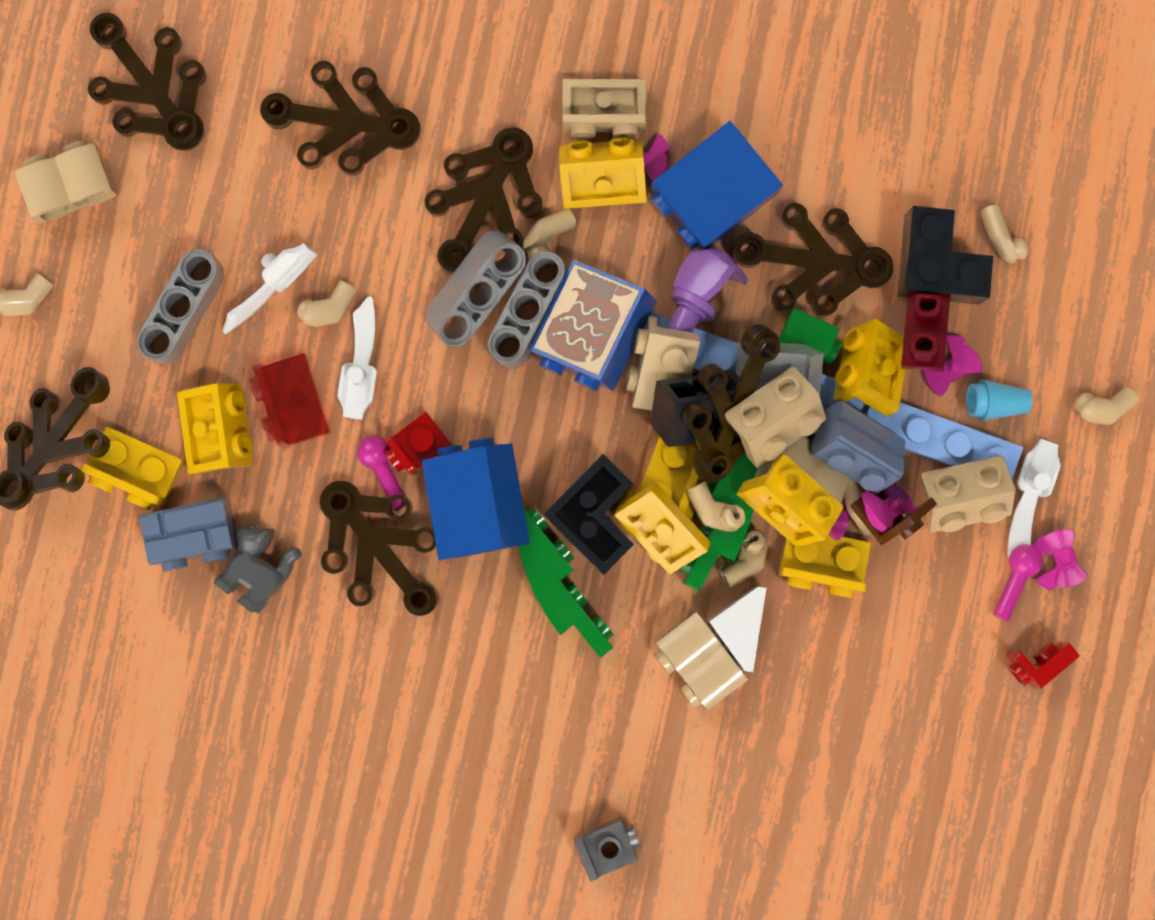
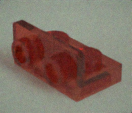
(290, 401)

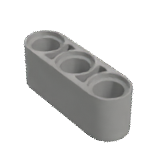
(475, 268)
(180, 286)
(526, 290)

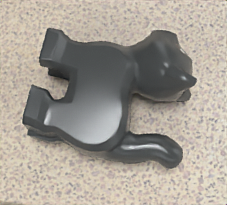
(252, 571)

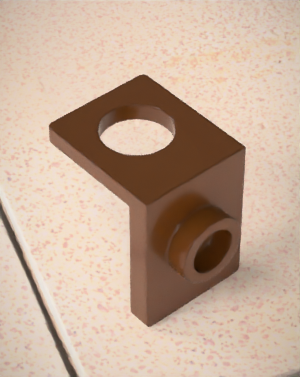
(902, 525)

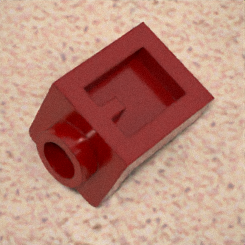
(415, 443)
(1049, 663)

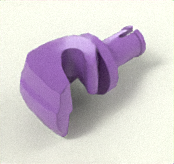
(696, 285)

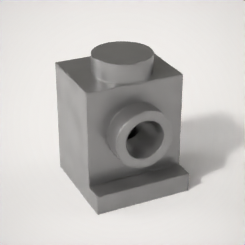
(591, 841)

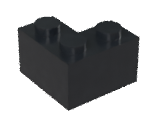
(931, 266)
(582, 518)

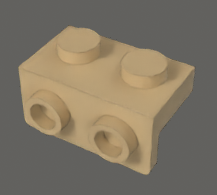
(603, 107)
(662, 356)
(776, 416)
(969, 494)

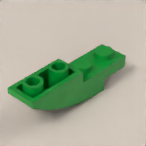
(722, 543)
(545, 568)

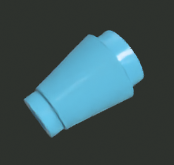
(996, 400)

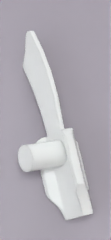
(278, 275)
(358, 378)
(1035, 480)

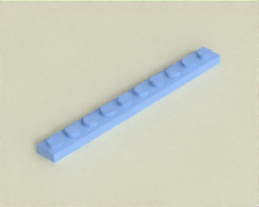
(922, 431)

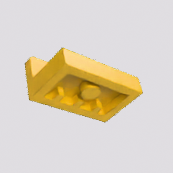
(602, 173)
(871, 367)
(215, 428)
(135, 468)
(674, 472)
(792, 502)
(661, 527)
(827, 562)

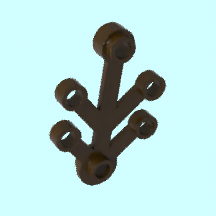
(152, 88)
(347, 121)
(487, 192)
(819, 259)
(723, 446)
(21, 477)
(373, 543)

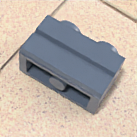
(859, 447)
(189, 532)

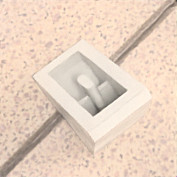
(740, 626)

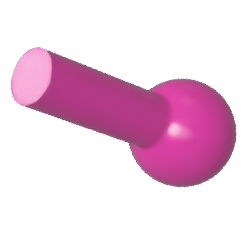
(371, 455)
(1024, 562)

